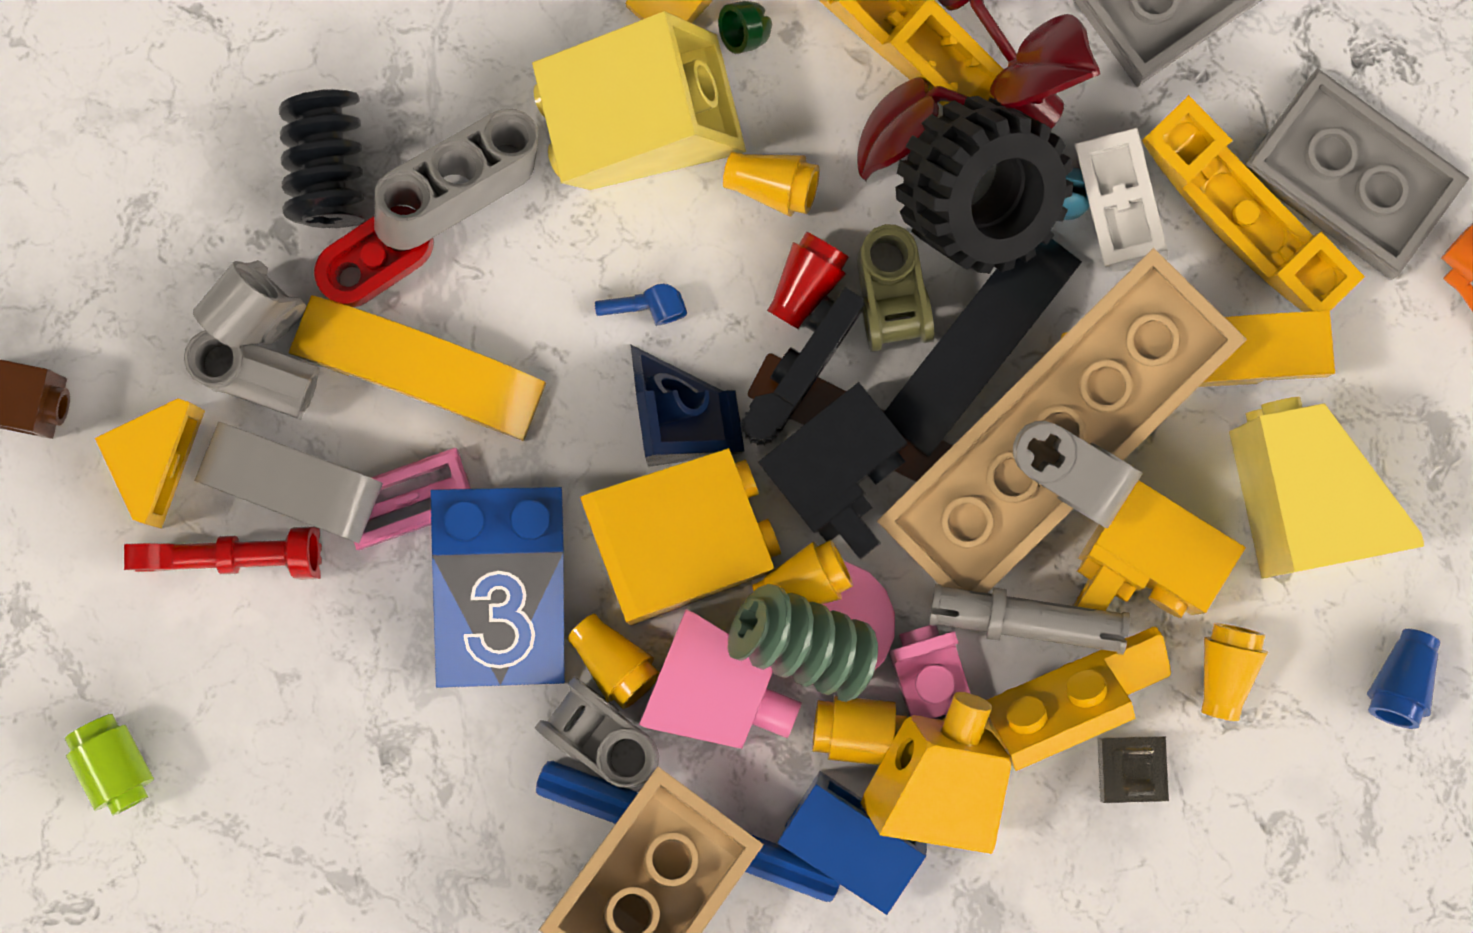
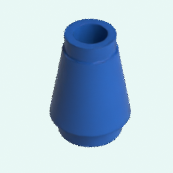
(1406, 681)

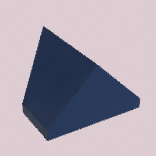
(682, 413)

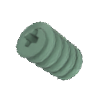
(804, 642)

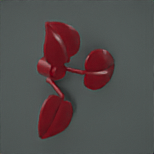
(1045, 64)

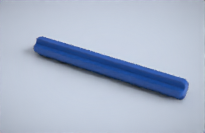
(609, 802)

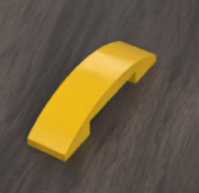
(1246, 214)
(418, 366)

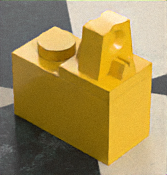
(1158, 548)

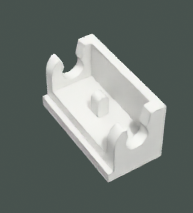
(1121, 198)

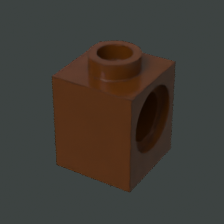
(32, 399)

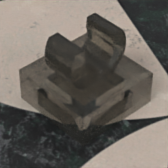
(1133, 769)

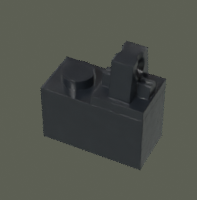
(829, 458)

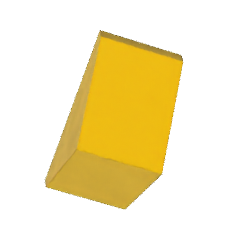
(150, 457)

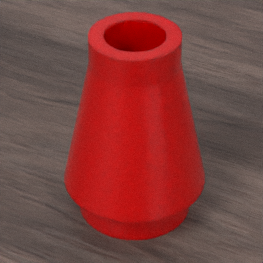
(807, 277)

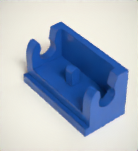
(840, 841)

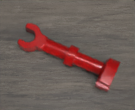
(297, 552)

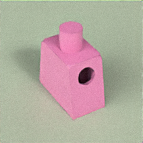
(712, 695)

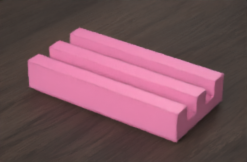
(458, 481)

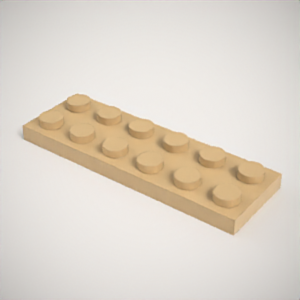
(1103, 382)

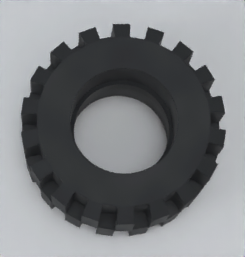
(1018, 205)

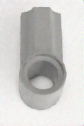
(256, 375)

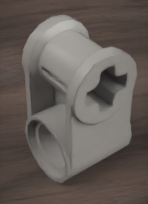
(247, 307)
(1082, 476)
(596, 734)

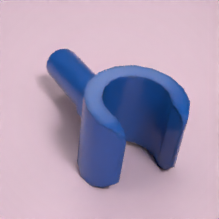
(662, 300)

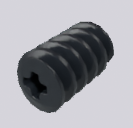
(318, 158)

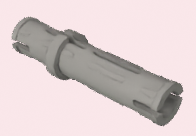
(1029, 619)

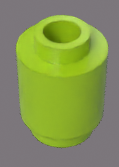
(108, 765)

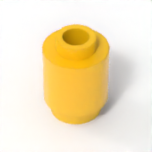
(855, 729)

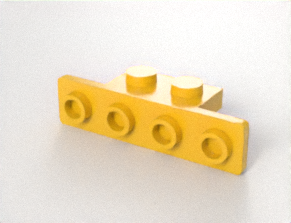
(1076, 699)

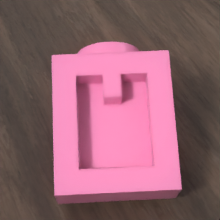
(928, 671)

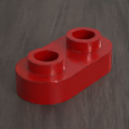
(377, 262)

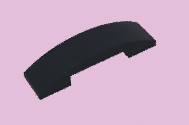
(978, 345)

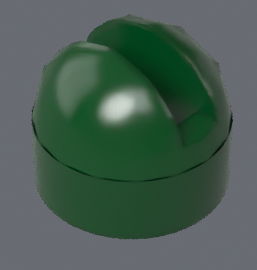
(744, 26)

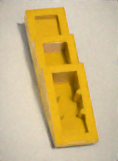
(921, 42)
(1277, 349)

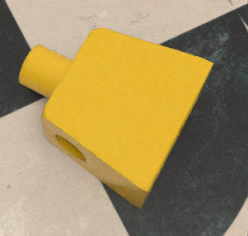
(942, 780)

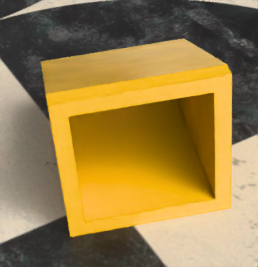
(680, 534)

